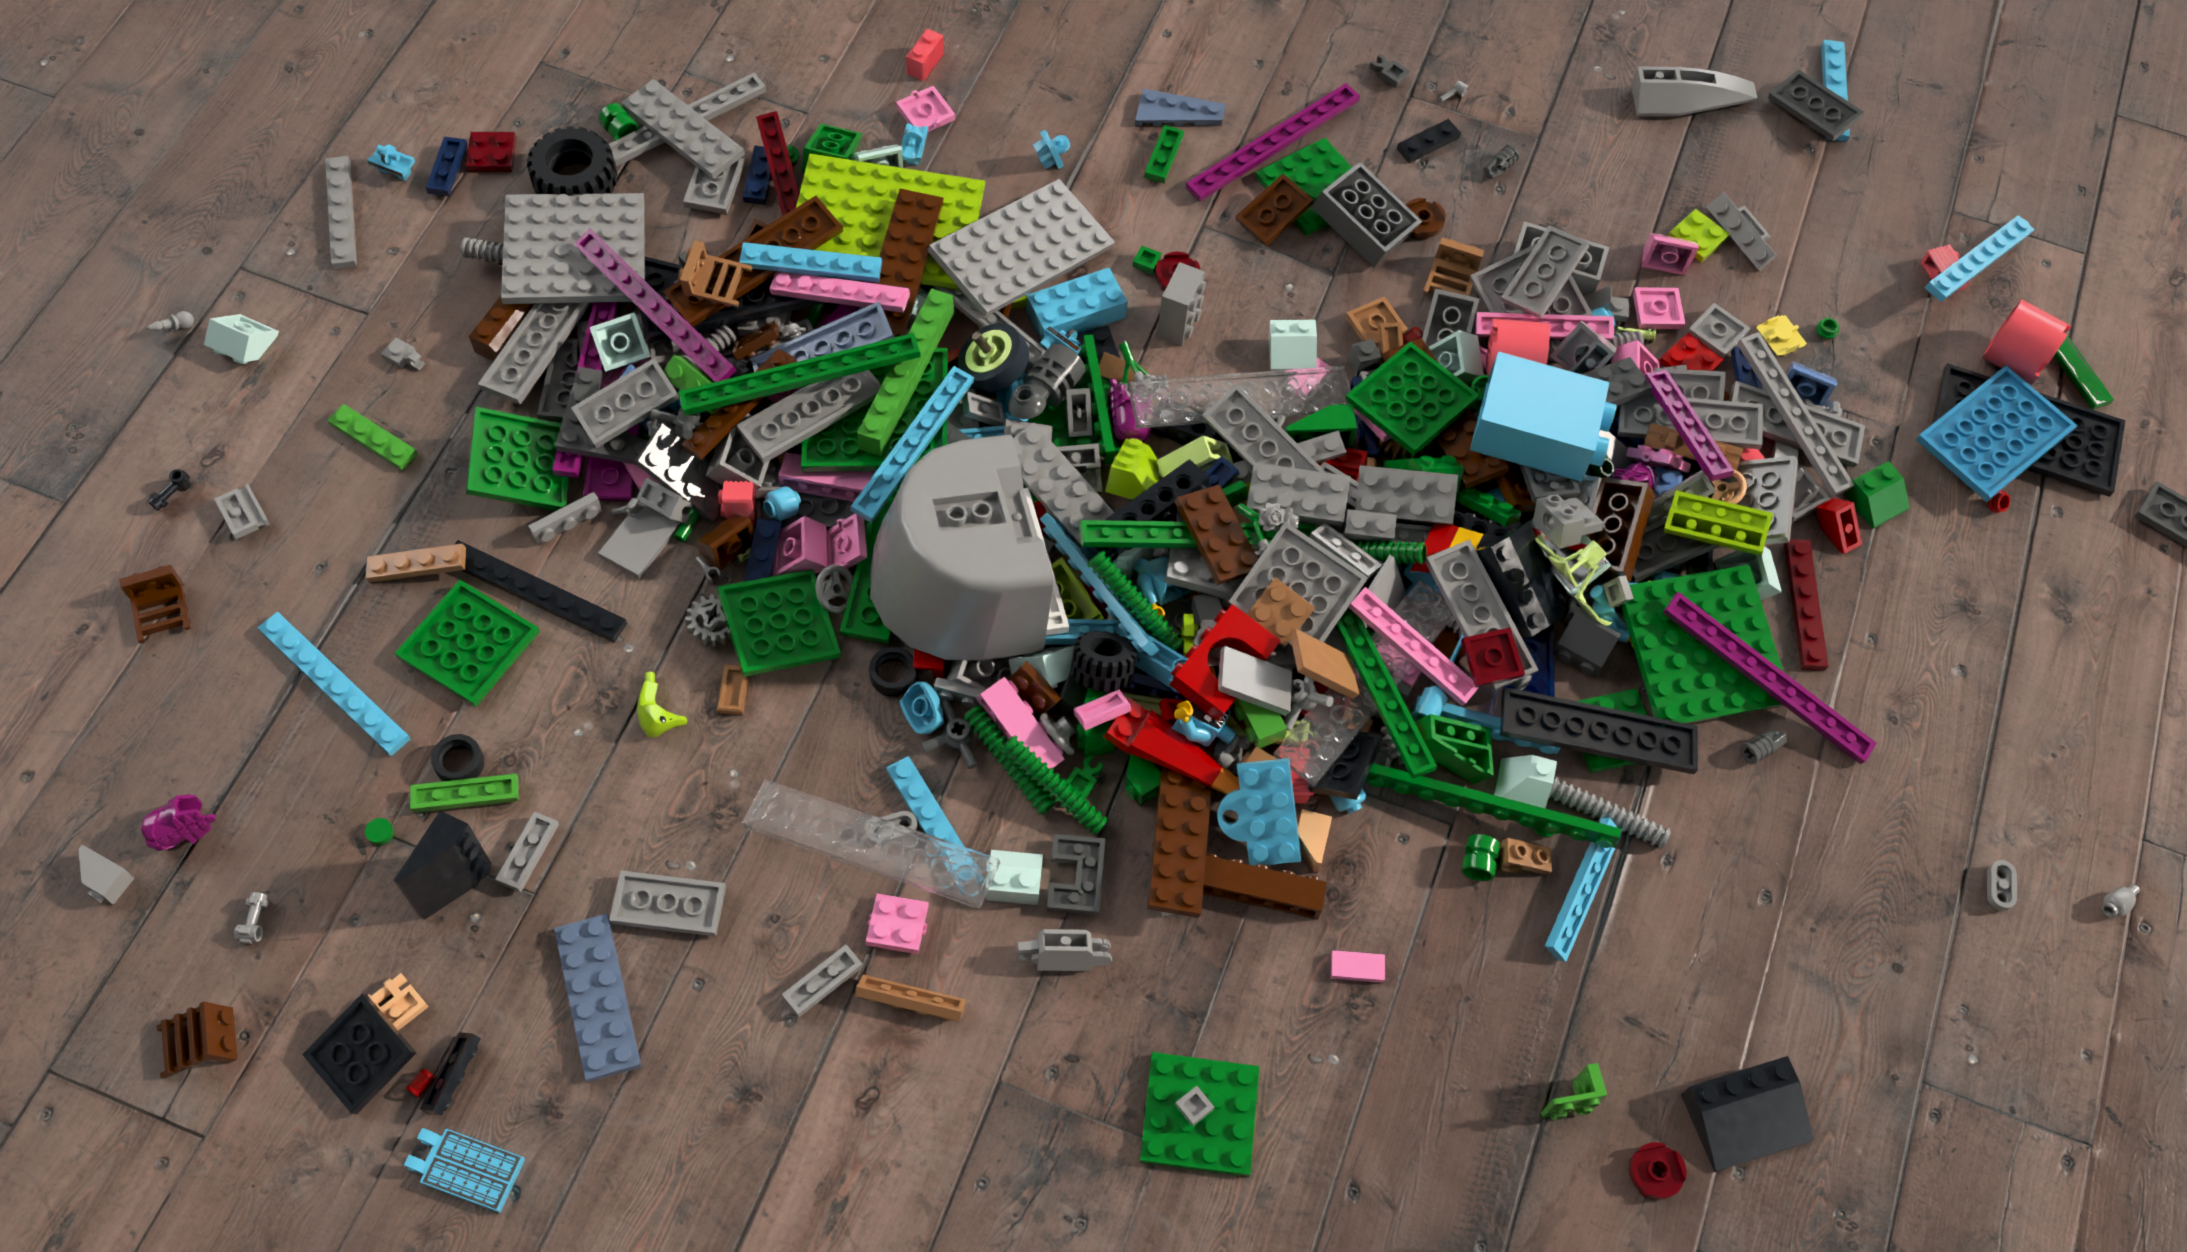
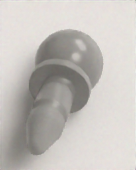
(181, 320)

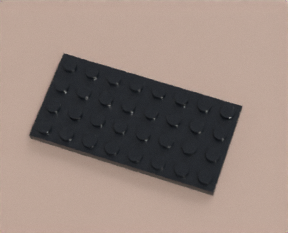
(2082, 458)

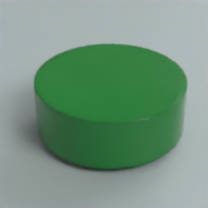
(379, 831)

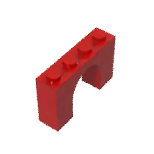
(1234, 631)

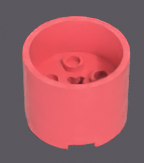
(1519, 339)
(2026, 341)

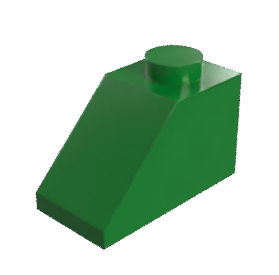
(1141, 780)

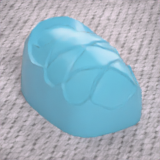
(922, 708)

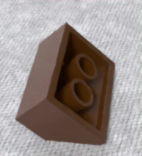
(497, 328)

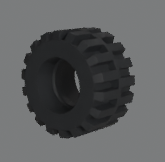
(1103, 661)

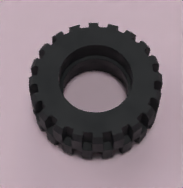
(568, 148)

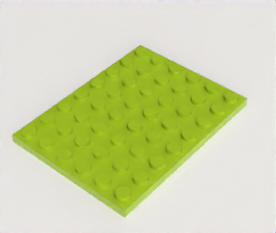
(864, 198)

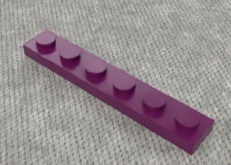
(1689, 426)

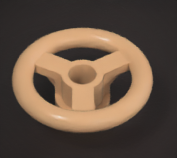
(1725, 490)

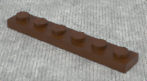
(728, 416)

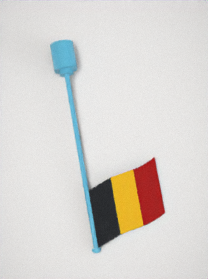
(1439, 539)

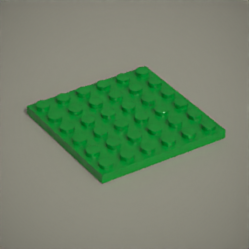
(837, 445)
(1679, 672)

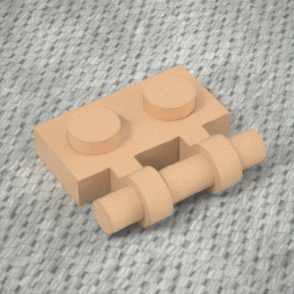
(403, 1006)

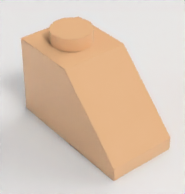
(1313, 835)

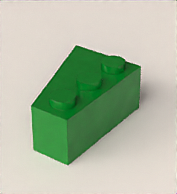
(1458, 746)

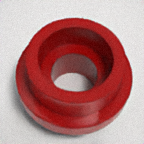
(1999, 502)

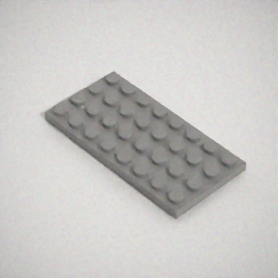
(1021, 247)

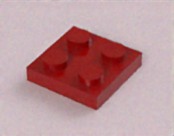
(1693, 354)

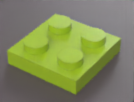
(1702, 231)

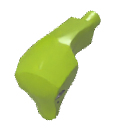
(652, 717)

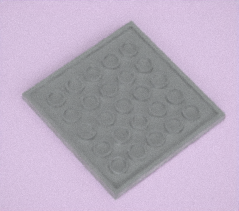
(541, 252)

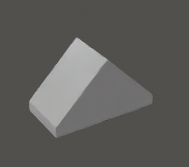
(1078, 412)

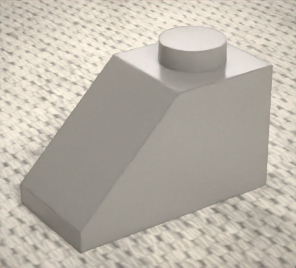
(102, 876)

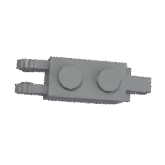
(1065, 950)

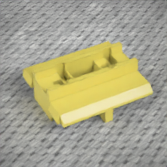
(1781, 335)

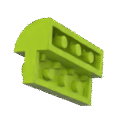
(1718, 523)

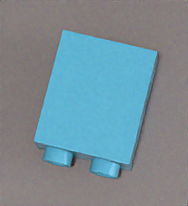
(1543, 417)

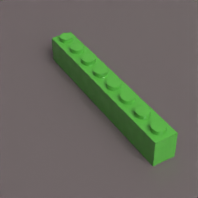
(905, 375)

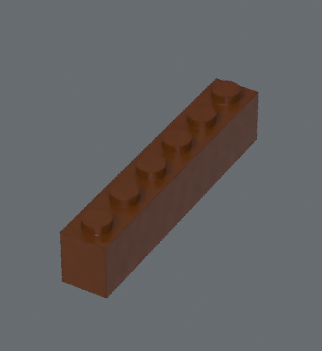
(1263, 886)

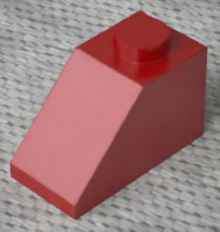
(1840, 524)

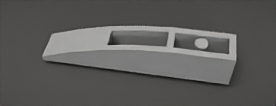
(1686, 90)

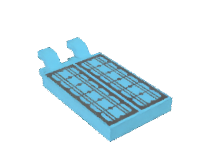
(467, 1168)

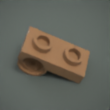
(1521, 855)

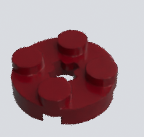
(1166, 267)
(1650, 1185)

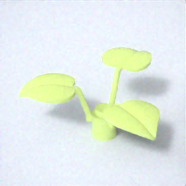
(1587, 558)

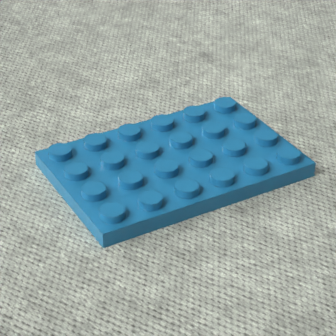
(1996, 433)

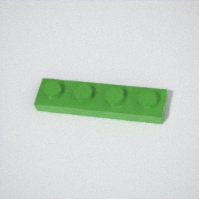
(372, 437)
(464, 793)

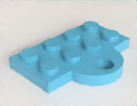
(1264, 812)

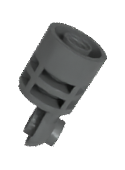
(1047, 382)

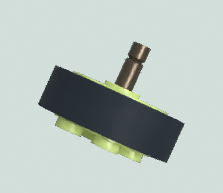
(994, 357)

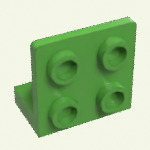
(1588, 1092)

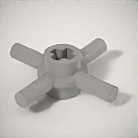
(1304, 697)

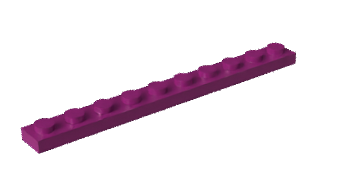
(1272, 142)
(655, 307)
(568, 463)
(1769, 678)

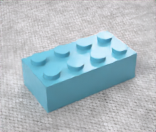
(1077, 304)

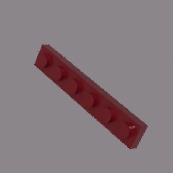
(779, 161)
(1806, 605)

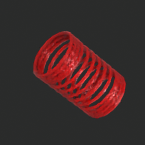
(1413, 334)
(427, 1075)

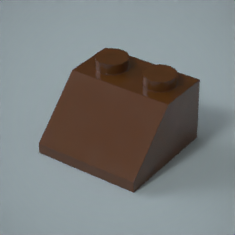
(726, 541)

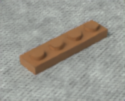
(415, 563)
(910, 997)

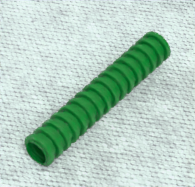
(1401, 552)
(1134, 601)
(994, 740)
(1054, 785)

